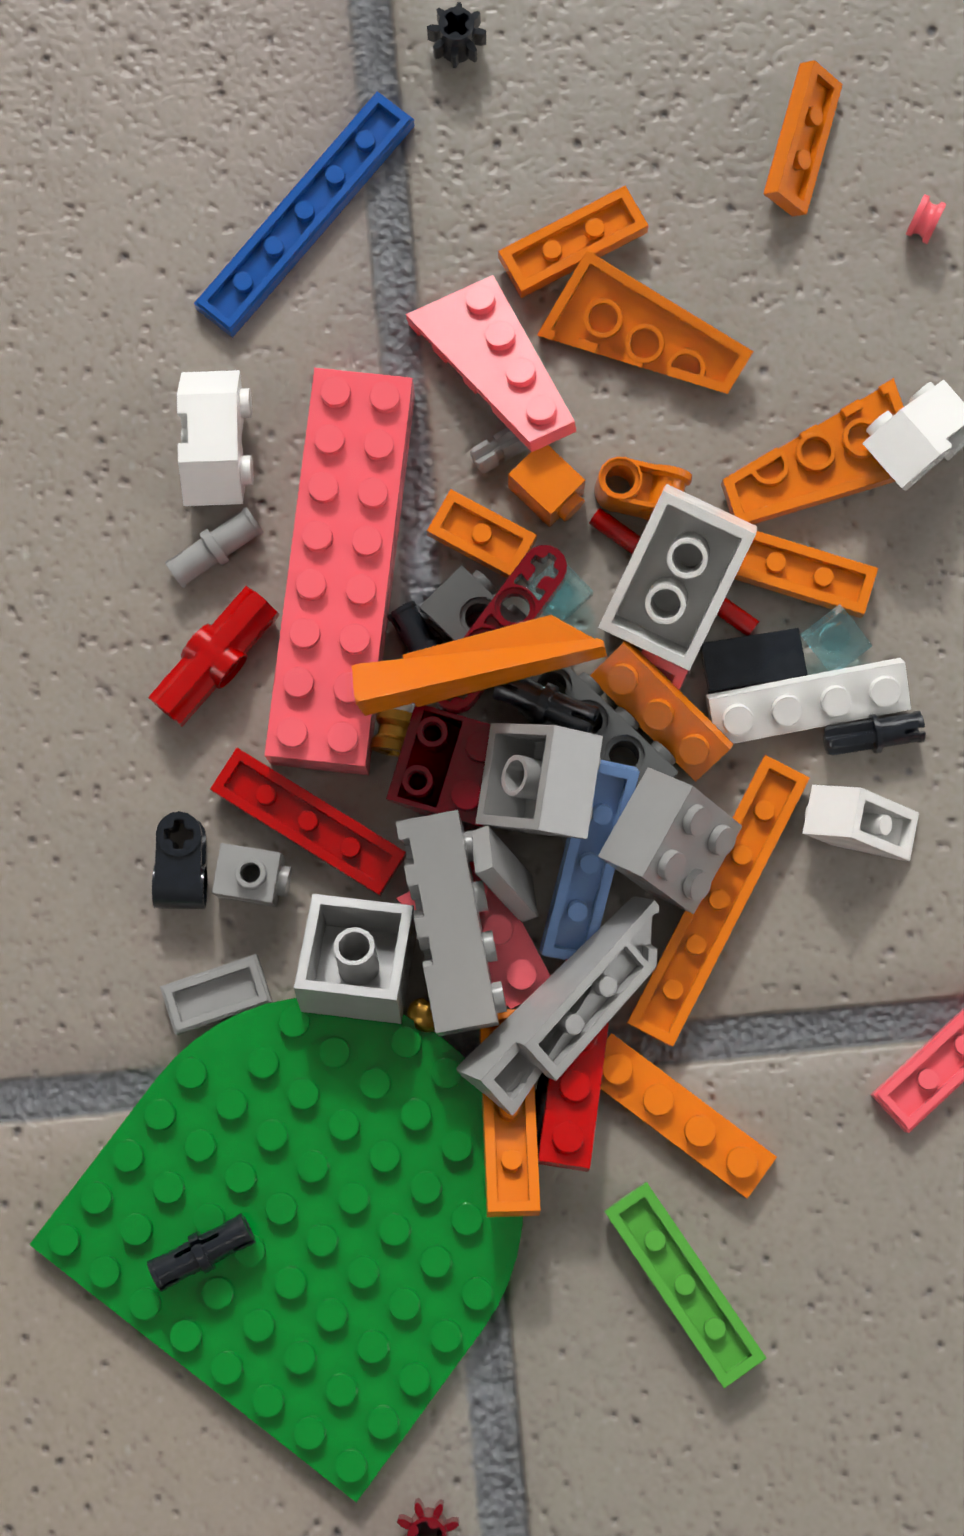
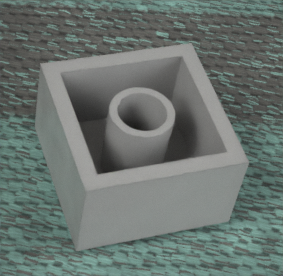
(539, 779)
(670, 840)
(356, 958)

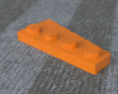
(633, 324)
(815, 466)

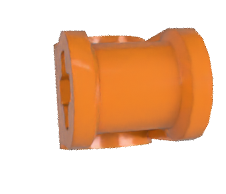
(646, 485)

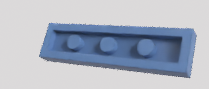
(582, 875)

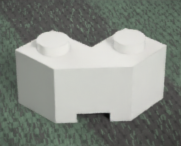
(918, 434)
(211, 446)

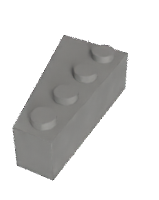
(450, 924)

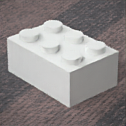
(678, 577)

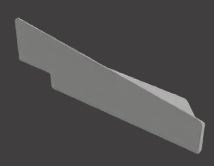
(566, 1009)

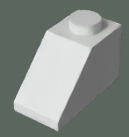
(860, 821)

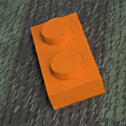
(480, 534)

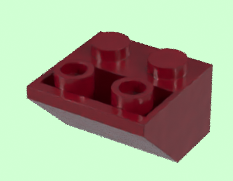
(441, 765)

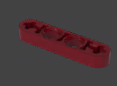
(492, 618)

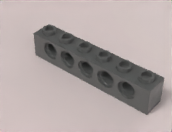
(471, 593)

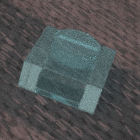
(569, 597)
(836, 639)

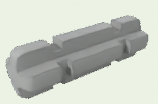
(504, 446)

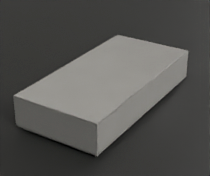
(504, 874)
(216, 994)

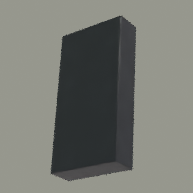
(753, 660)

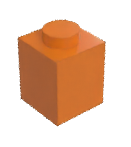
(547, 485)

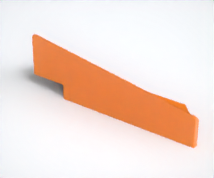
(472, 664)

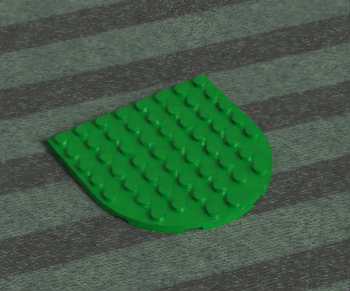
(366, 1214)

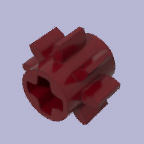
(433, 1517)

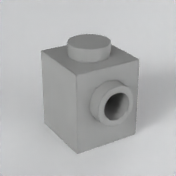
(251, 875)

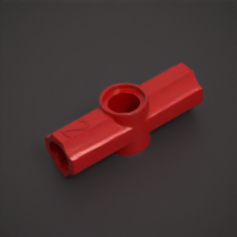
(214, 656)

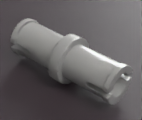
(214, 547)

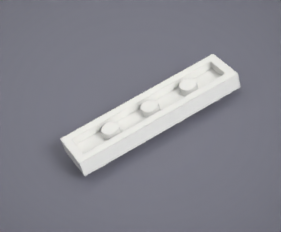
(810, 701)

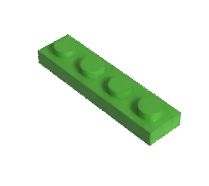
(685, 1284)

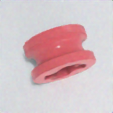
(925, 219)

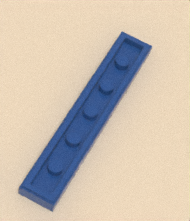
(304, 214)

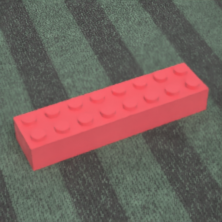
(339, 568)

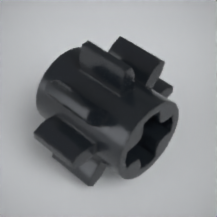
(456, 34)

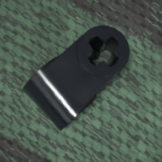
(180, 874)

